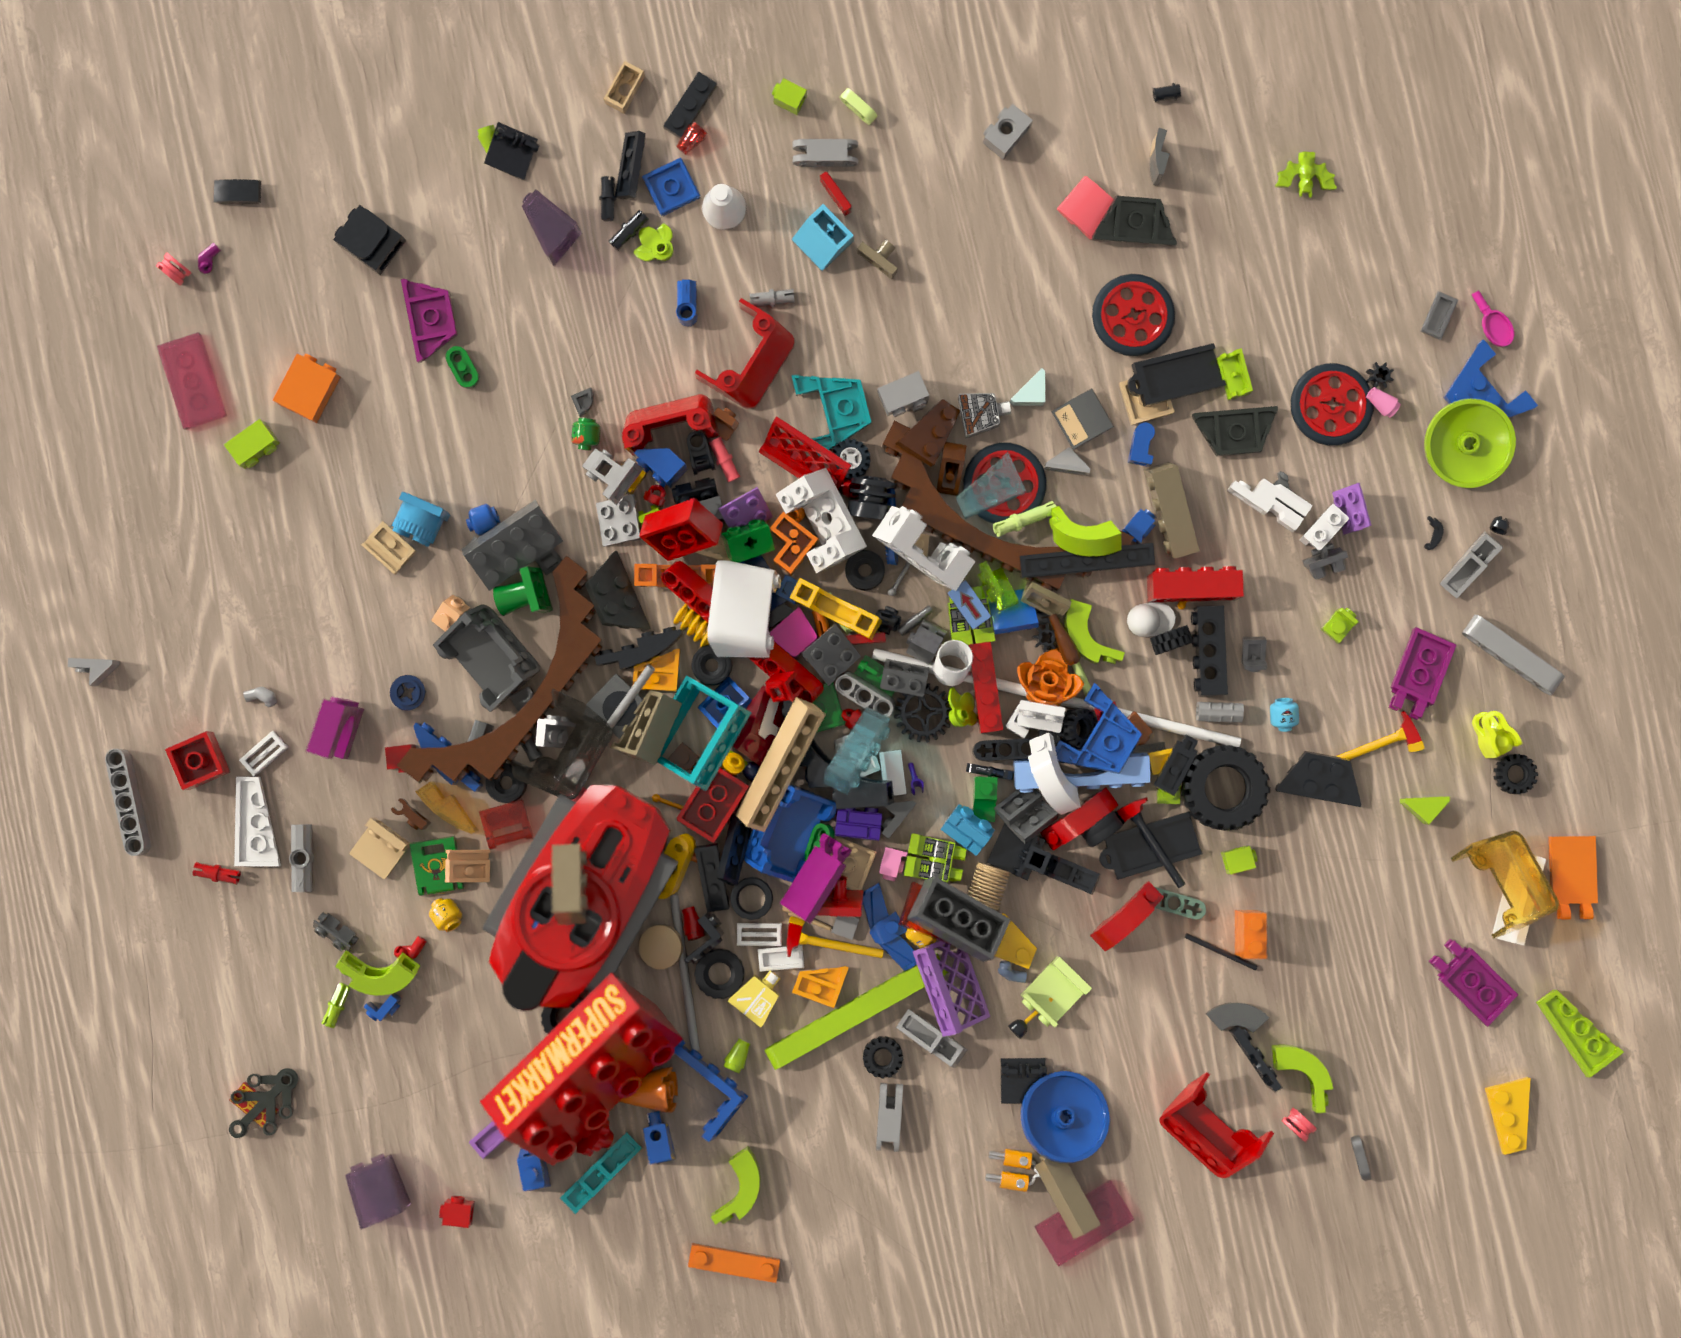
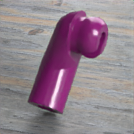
(205, 258)

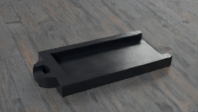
(1176, 375)
(1133, 855)

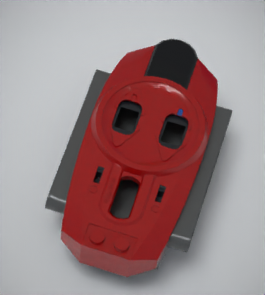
(625, 876)

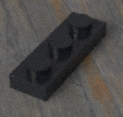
(690, 104)
(630, 165)
(734, 852)
(713, 889)

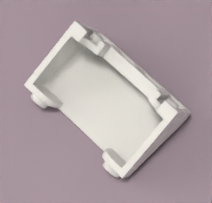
(741, 610)

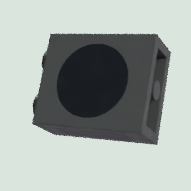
(609, 698)

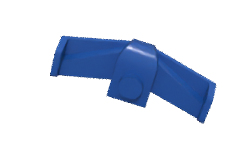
(886, 928)

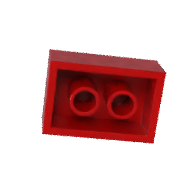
(681, 529)
(711, 809)

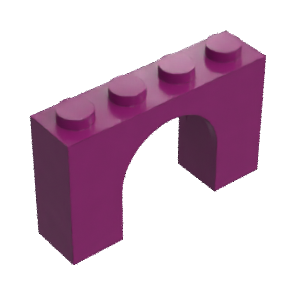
(335, 728)

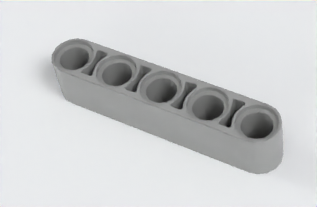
(1513, 655)
(119, 794)

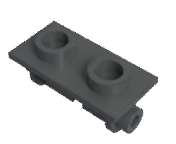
(327, 928)

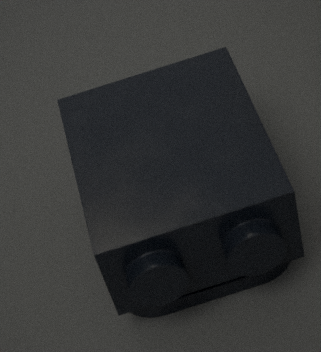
(369, 239)

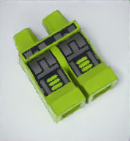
(960, 628)
(939, 862)

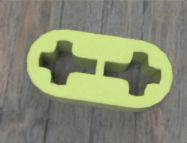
(858, 106)

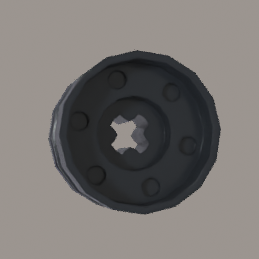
(871, 497)

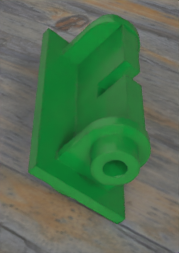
(871, 672)

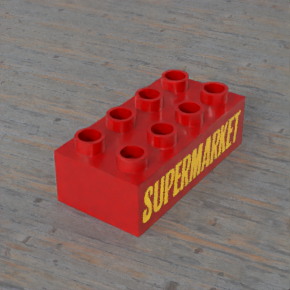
(581, 1071)

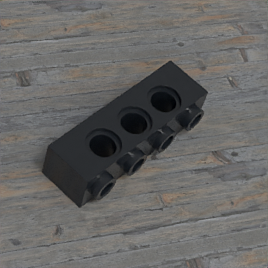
(1215, 617)

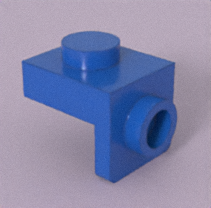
(388, 1008)

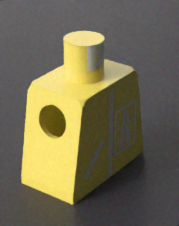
(756, 997)

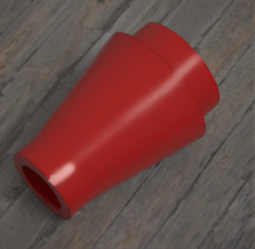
(692, 927)

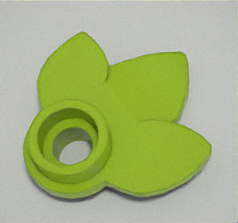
(653, 241)
(962, 708)

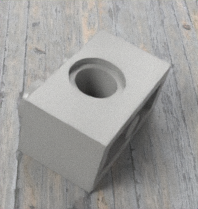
(1004, 143)

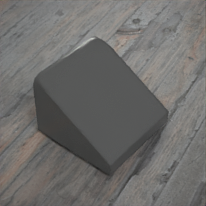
(549, 561)
(522, 697)

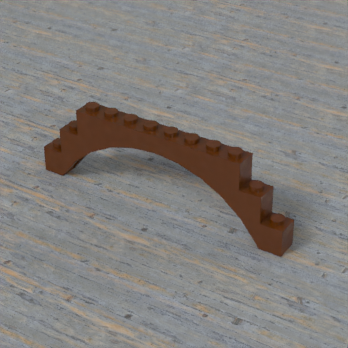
(944, 520)
(494, 749)

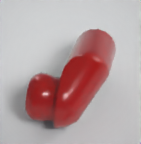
(411, 950)

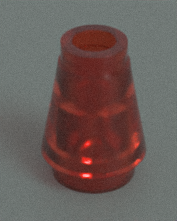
(691, 138)

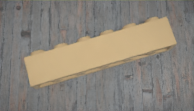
(780, 764)

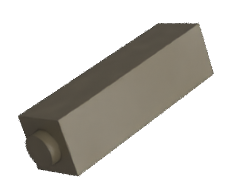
(1067, 1196)

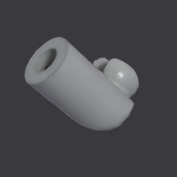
(261, 693)

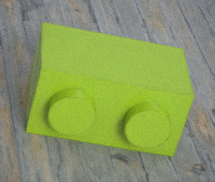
(252, 444)

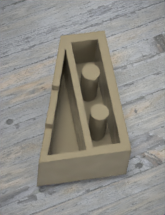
(649, 728)
(569, 884)

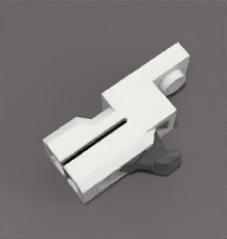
(1274, 498)

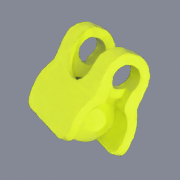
(1495, 737)

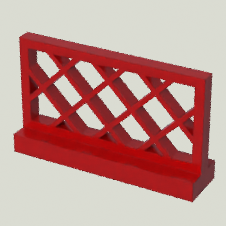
(794, 459)

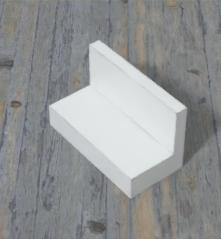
(892, 769)

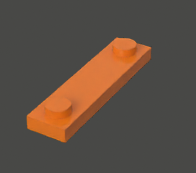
(734, 1263)

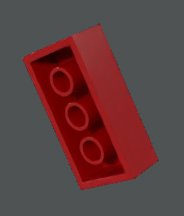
(1195, 585)

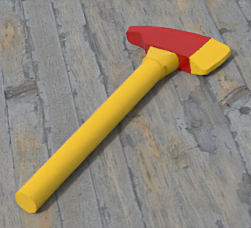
(1406, 732)
(796, 937)

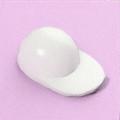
(1150, 619)

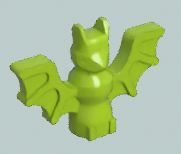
(1306, 170)

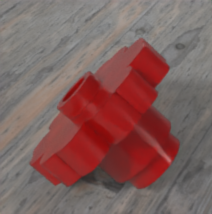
(595, 1140)

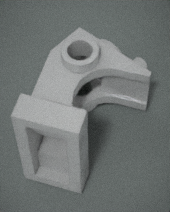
(618, 478)

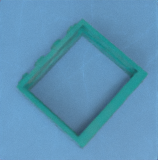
(720, 742)

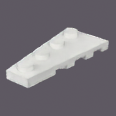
(253, 828)

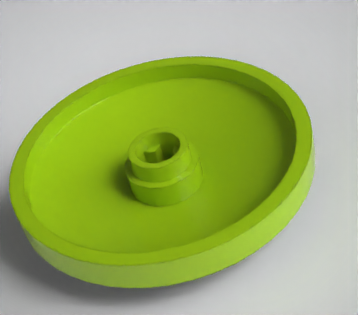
(1470, 443)

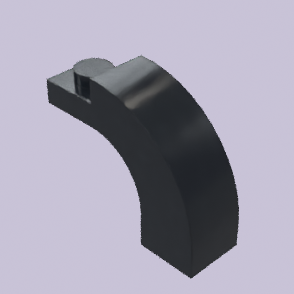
(1061, 870)

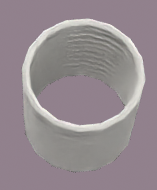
(958, 649)

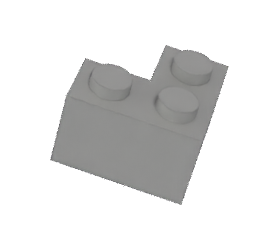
(904, 394)

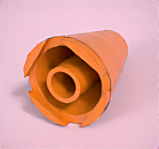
(656, 1091)

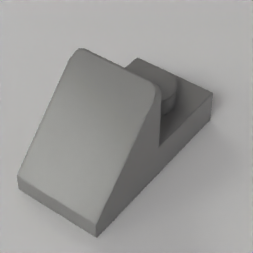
(98, 668)

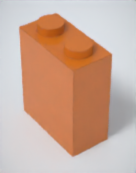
(307, 387)
(1251, 934)

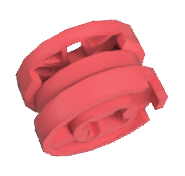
(171, 270)
(1301, 1123)

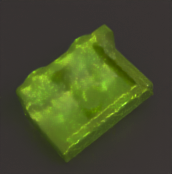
(998, 587)

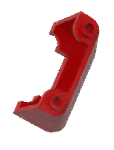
(695, 410)

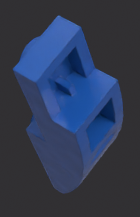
(429, 740)

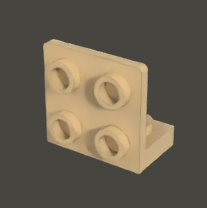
(379, 848)

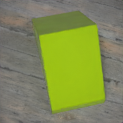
(1425, 808)

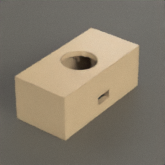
(628, 75)

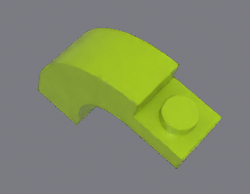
(1084, 540)
(1077, 627)
(378, 980)
(1292, 1057)
(748, 1173)

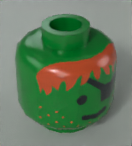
(585, 433)

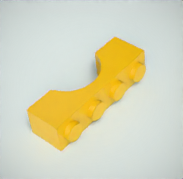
(836, 609)

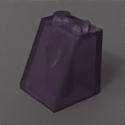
(551, 226)
(377, 1190)

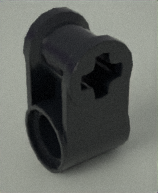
(700, 454)

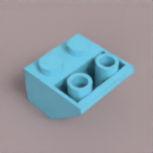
(823, 237)

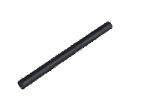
(1220, 951)

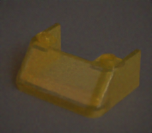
(1517, 876)

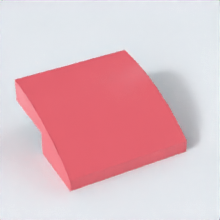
(1086, 206)

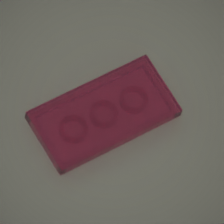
(191, 381)
(1108, 1209)

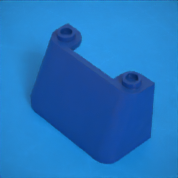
(784, 842)

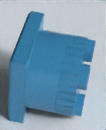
(419, 519)

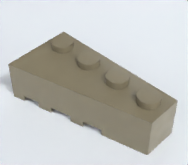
(1172, 510)

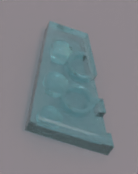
(992, 488)

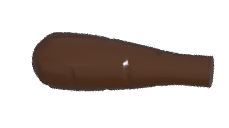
(1066, 645)

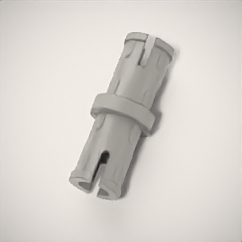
(772, 297)

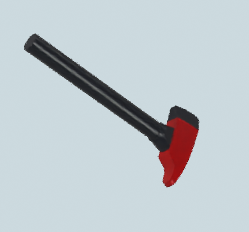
(1133, 812)

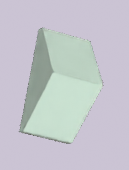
(1032, 392)

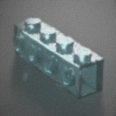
(857, 750)

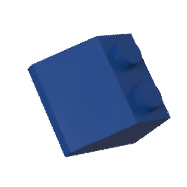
(715, 710)

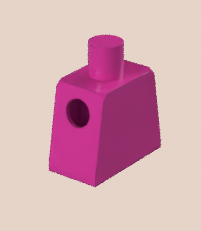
(794, 633)

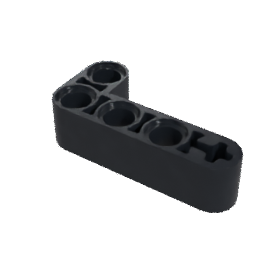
(1015, 745)

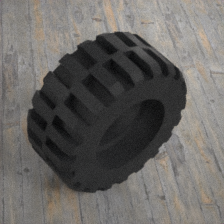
(1255, 788)

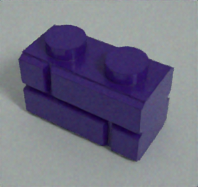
(858, 823)

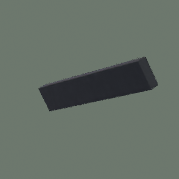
(1069, 563)

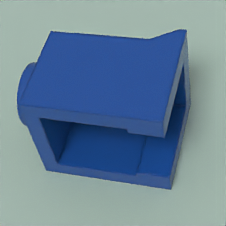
(1140, 525)

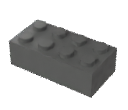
(512, 545)
(959, 919)

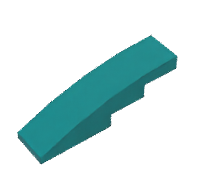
(600, 1173)

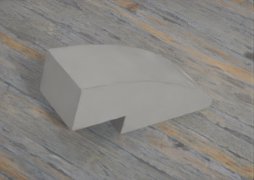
(1471, 564)
(931, 1038)

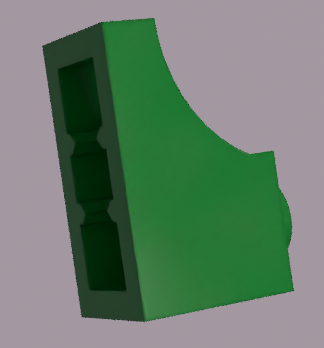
(985, 797)

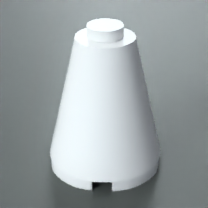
(724, 207)

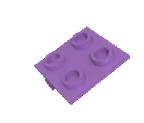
(1352, 503)
(745, 508)

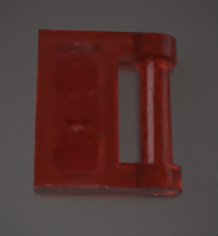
(502, 817)

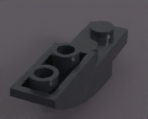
(649, 647)

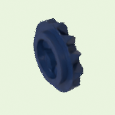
(397, 690)

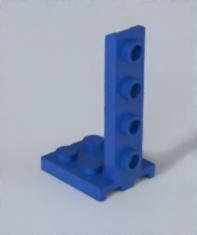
(727, 1086)

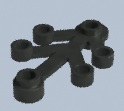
(266, 1100)

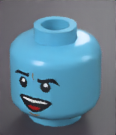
(1284, 714)

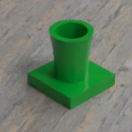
(530, 592)

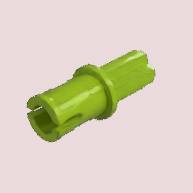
(336, 1005)

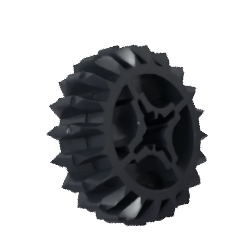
(938, 710)

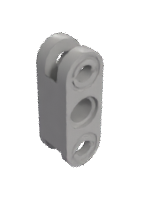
(824, 152)
(889, 1117)

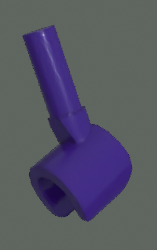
(915, 781)

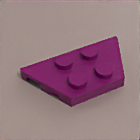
(429, 317)

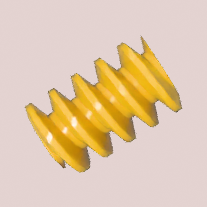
(694, 623)

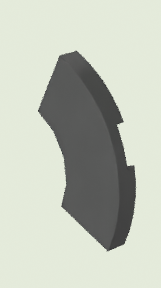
(1237, 1014)

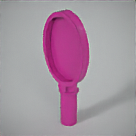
(1494, 323)

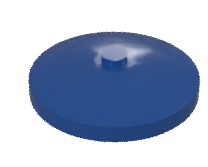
(1065, 1117)

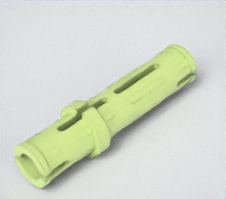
(1021, 520)

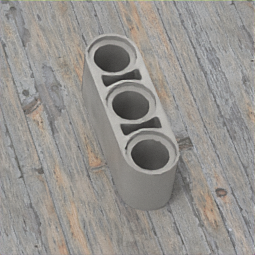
(860, 684)

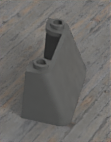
(488, 654)

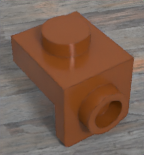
(725, 422)
(1138, 722)

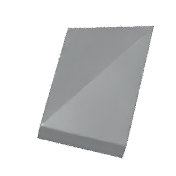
(1067, 462)

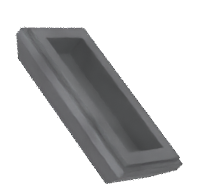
(1439, 315)

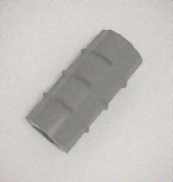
(1219, 712)

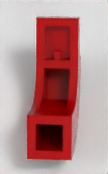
(1080, 819)
(1127, 918)

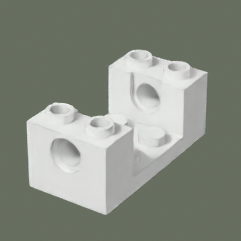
(819, 496)
(900, 532)

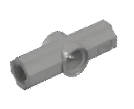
(301, 842)

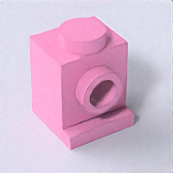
(892, 863)

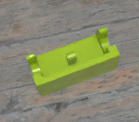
(1235, 373)

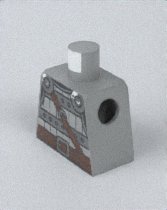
(981, 412)

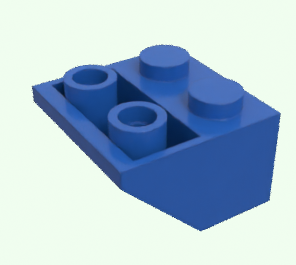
(663, 463)

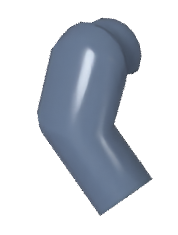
(1011, 975)

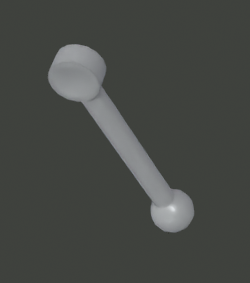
(892, 591)

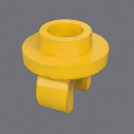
(733, 763)

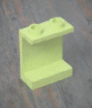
(1054, 982)

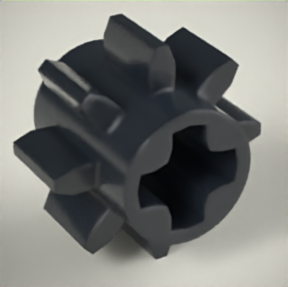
(1380, 370)
(890, 620)
(1039, 637)

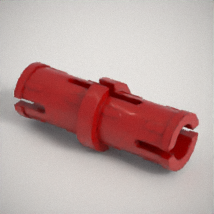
(216, 873)

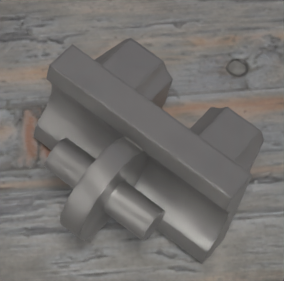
(1325, 556)

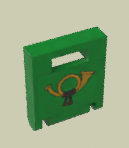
(430, 868)

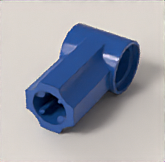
(687, 301)

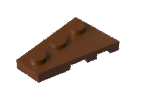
(929, 435)

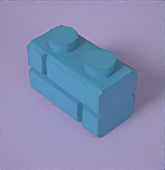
(968, 829)

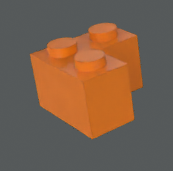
(797, 540)

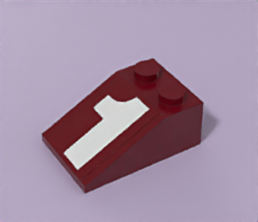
(760, 727)

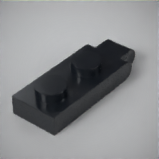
(1177, 765)

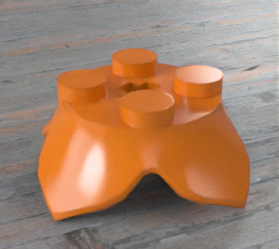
(1049, 669)

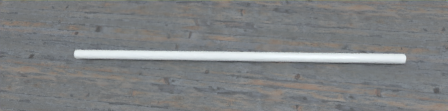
(1078, 703)

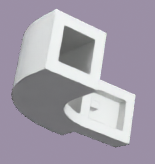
(1049, 777)

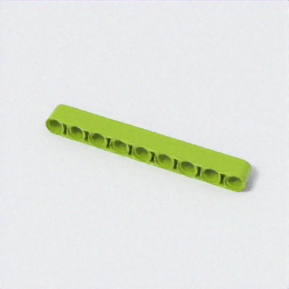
(846, 1017)

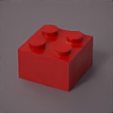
(197, 760)

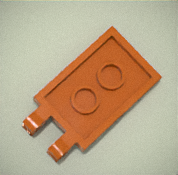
(1573, 874)

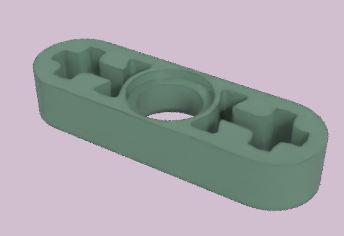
(1191, 901)

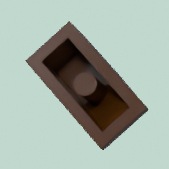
(951, 468)

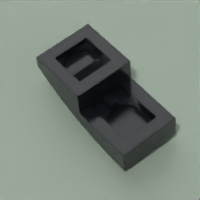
(237, 191)

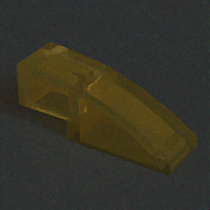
(446, 808)

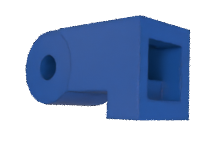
(1140, 445)

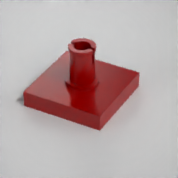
(842, 901)

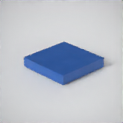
(671, 187)
(1013, 618)

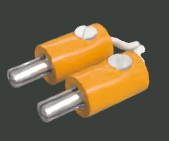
(1013, 1180)

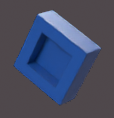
(788, 584)

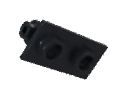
(704, 490)

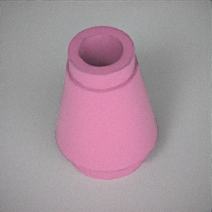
(1385, 403)

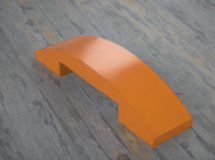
(650, 574)

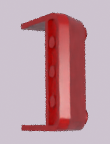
(763, 365)
(1207, 1135)

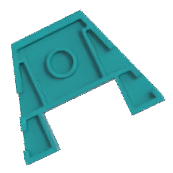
(842, 404)

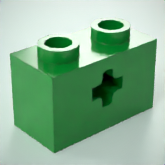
(758, 540)

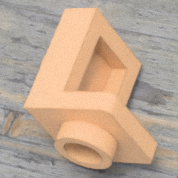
(449, 612)

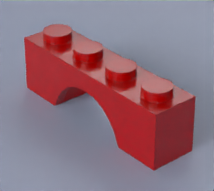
(985, 688)

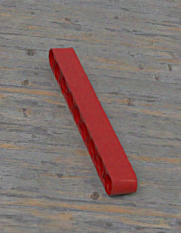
(698, 596)

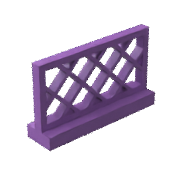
(939, 989)

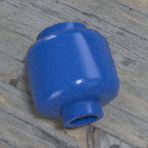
(482, 519)

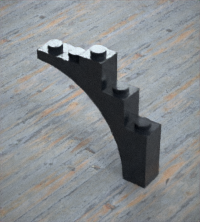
(866, 794)

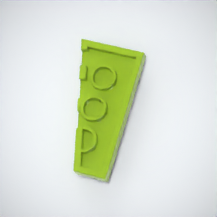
(1582, 1039)

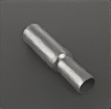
(914, 620)

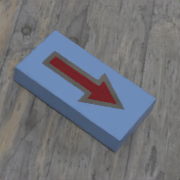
(969, 605)

